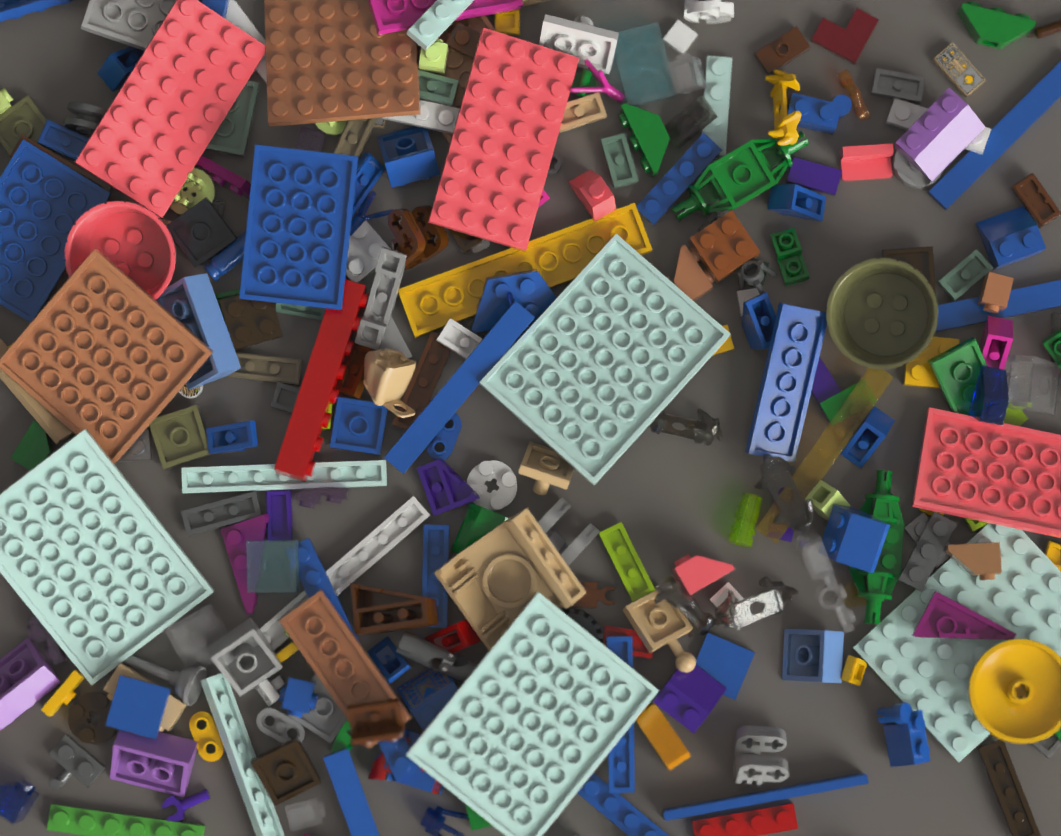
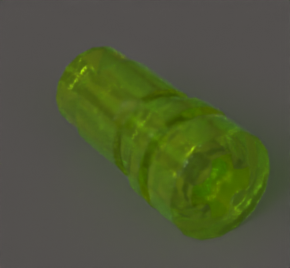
(746, 518)

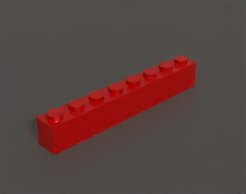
(320, 384)

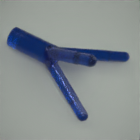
(358, 220)

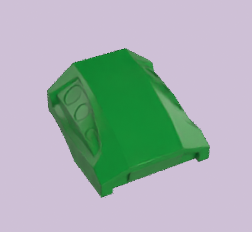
(475, 525)

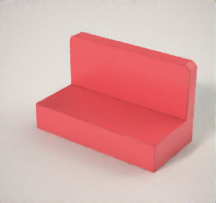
(866, 162)

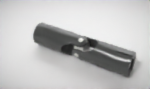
(427, 654)

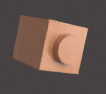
(995, 292)

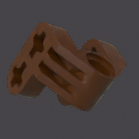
(416, 236)

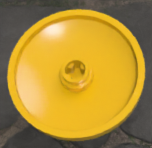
(1017, 691)

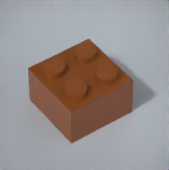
(724, 246)

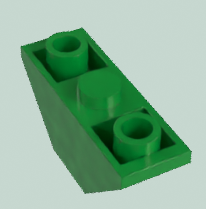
(993, 25)
(647, 136)

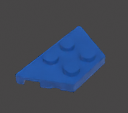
(527, 289)

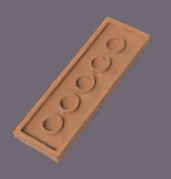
(336, 655)

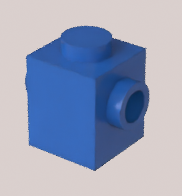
(298, 697)

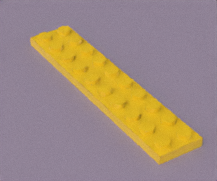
(556, 257)

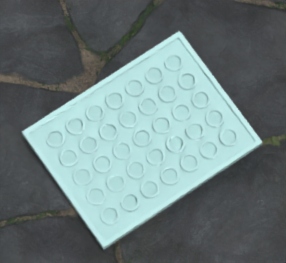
(605, 359)
(93, 558)
(937, 671)
(532, 721)

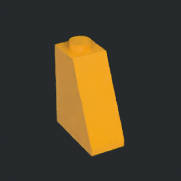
(662, 736)

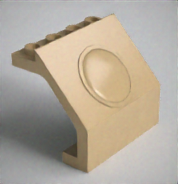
(504, 572)

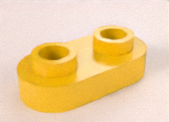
(207, 736)

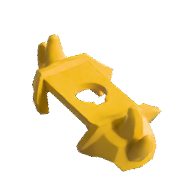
(784, 124)

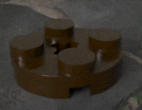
(79, 715)

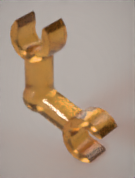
(855, 93)

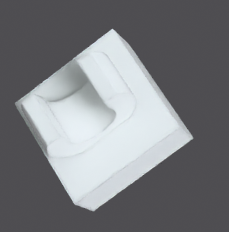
(268, 690)

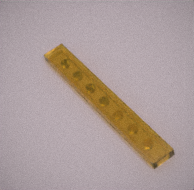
(829, 445)

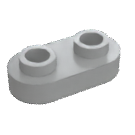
(280, 728)

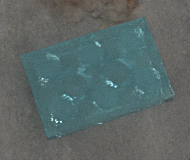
(643, 65)

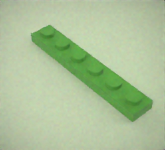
(105, 823)

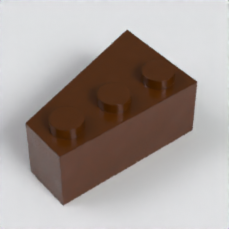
(390, 611)

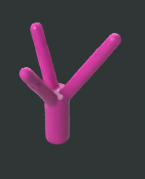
(605, 86)

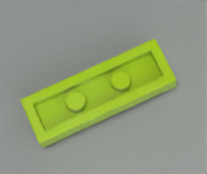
(626, 561)

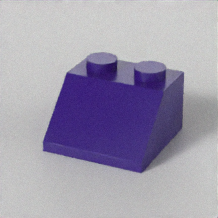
(690, 696)

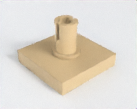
(546, 467)

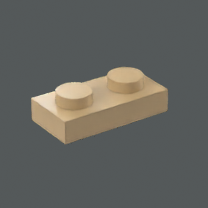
(583, 111)

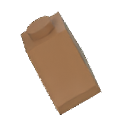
(977, 558)

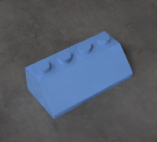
(196, 307)

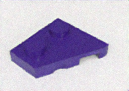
(444, 487)

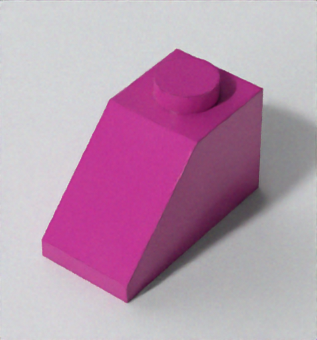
(996, 341)

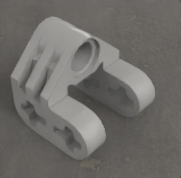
(567, 552)
(748, 763)

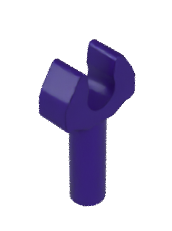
(184, 804)

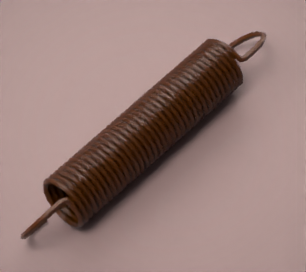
(1047, 29)

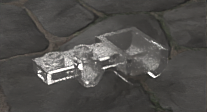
(818, 566)

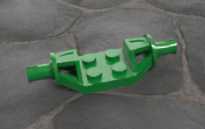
(739, 176)
(889, 563)

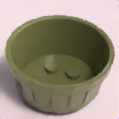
(882, 313)

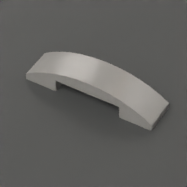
(381, 298)

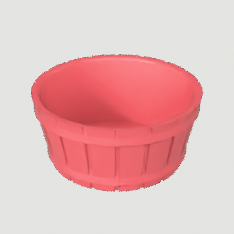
(128, 237)

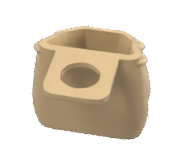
(387, 378)

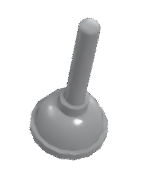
(186, 682)

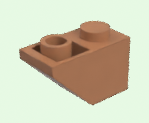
(690, 276)

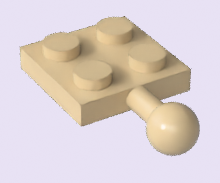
(659, 626)

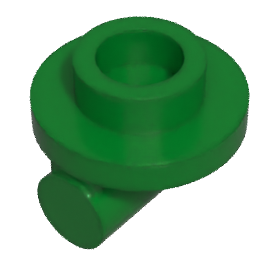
(584, 79)

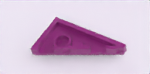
(223, 176)
(235, 542)
(952, 620)

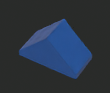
(388, 660)

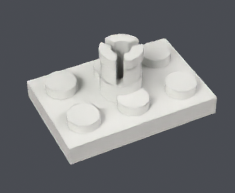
(580, 40)

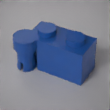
(819, 113)
(906, 737)

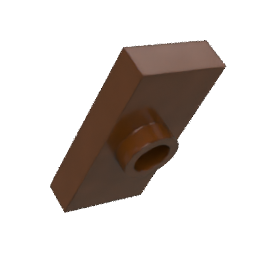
(782, 50)
(1036, 200)

